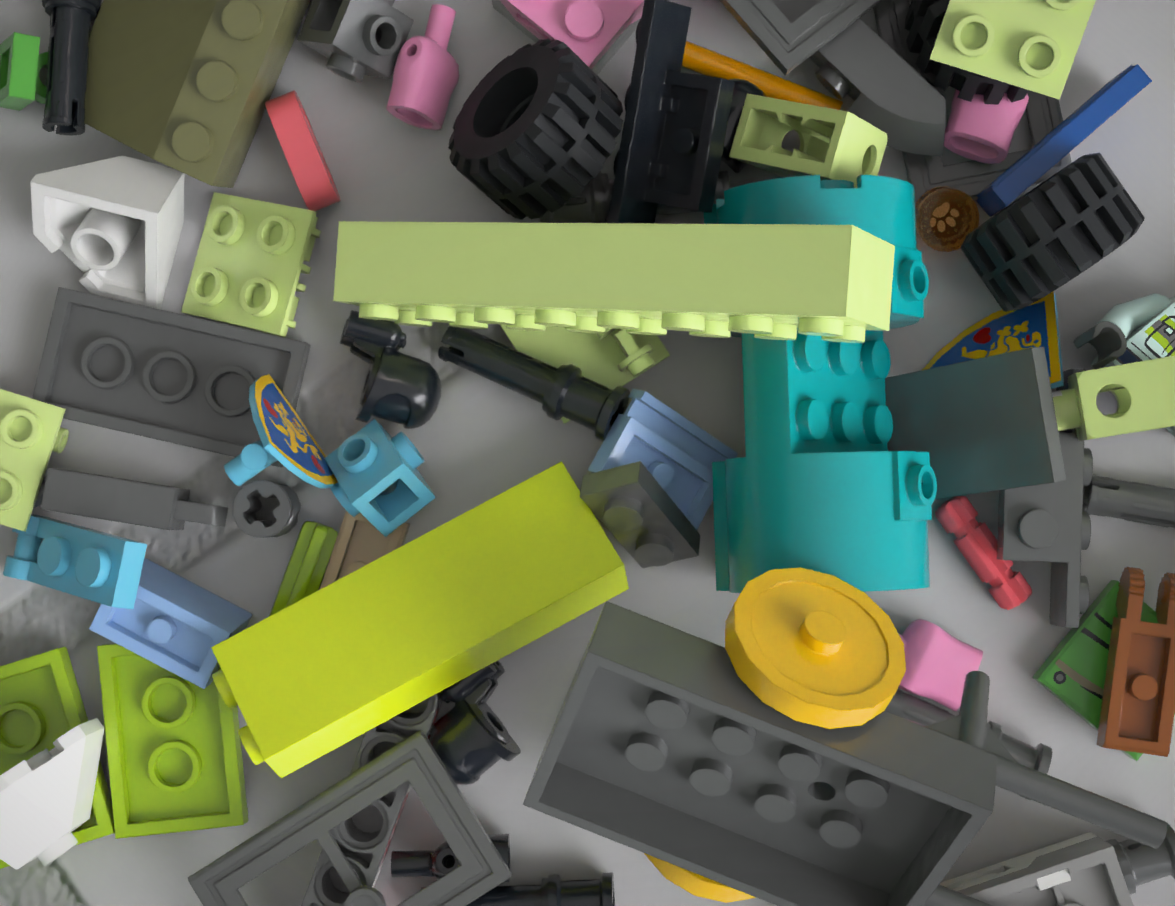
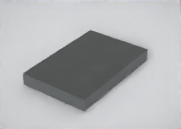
(981, 422)

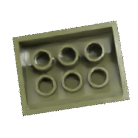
(188, 77)

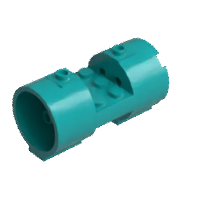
(817, 419)

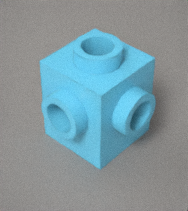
(379, 477)

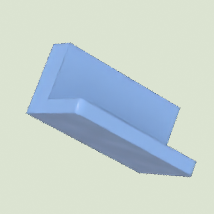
(173, 624)

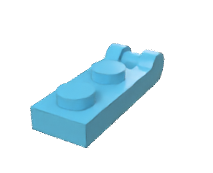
(78, 561)

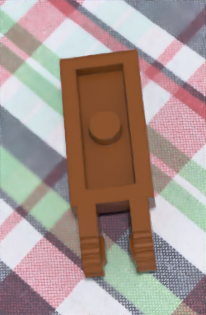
(1140, 671)

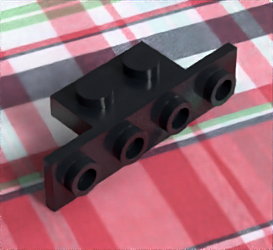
(670, 124)

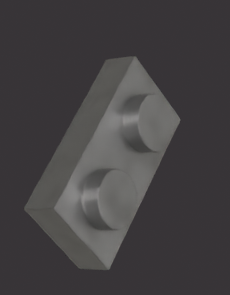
(640, 515)

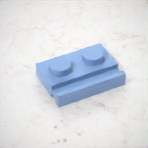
(670, 449)

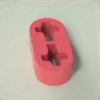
(302, 151)

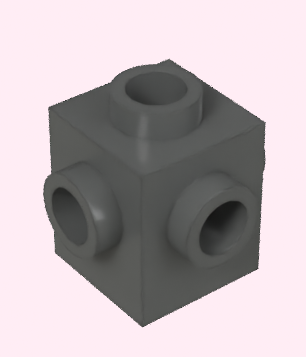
(356, 36)

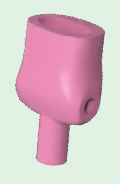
(425, 74)
(981, 129)
(937, 663)

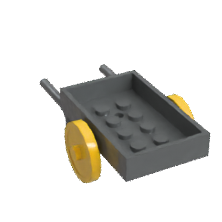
(777, 756)

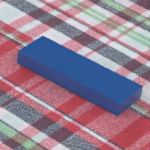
(1062, 139)

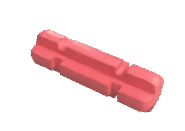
(980, 551)

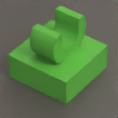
(20, 71)

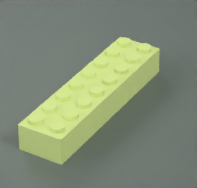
(620, 277)

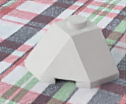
(114, 223)
(49, 797)

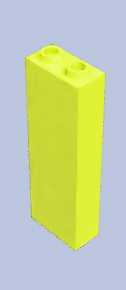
(417, 621)

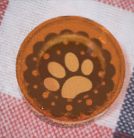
(945, 218)

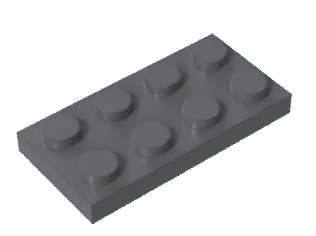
(161, 372)

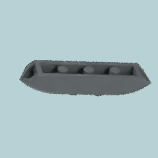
(880, 83)

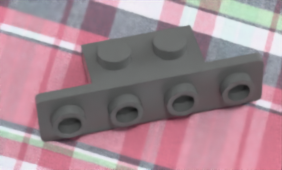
(1049, 526)

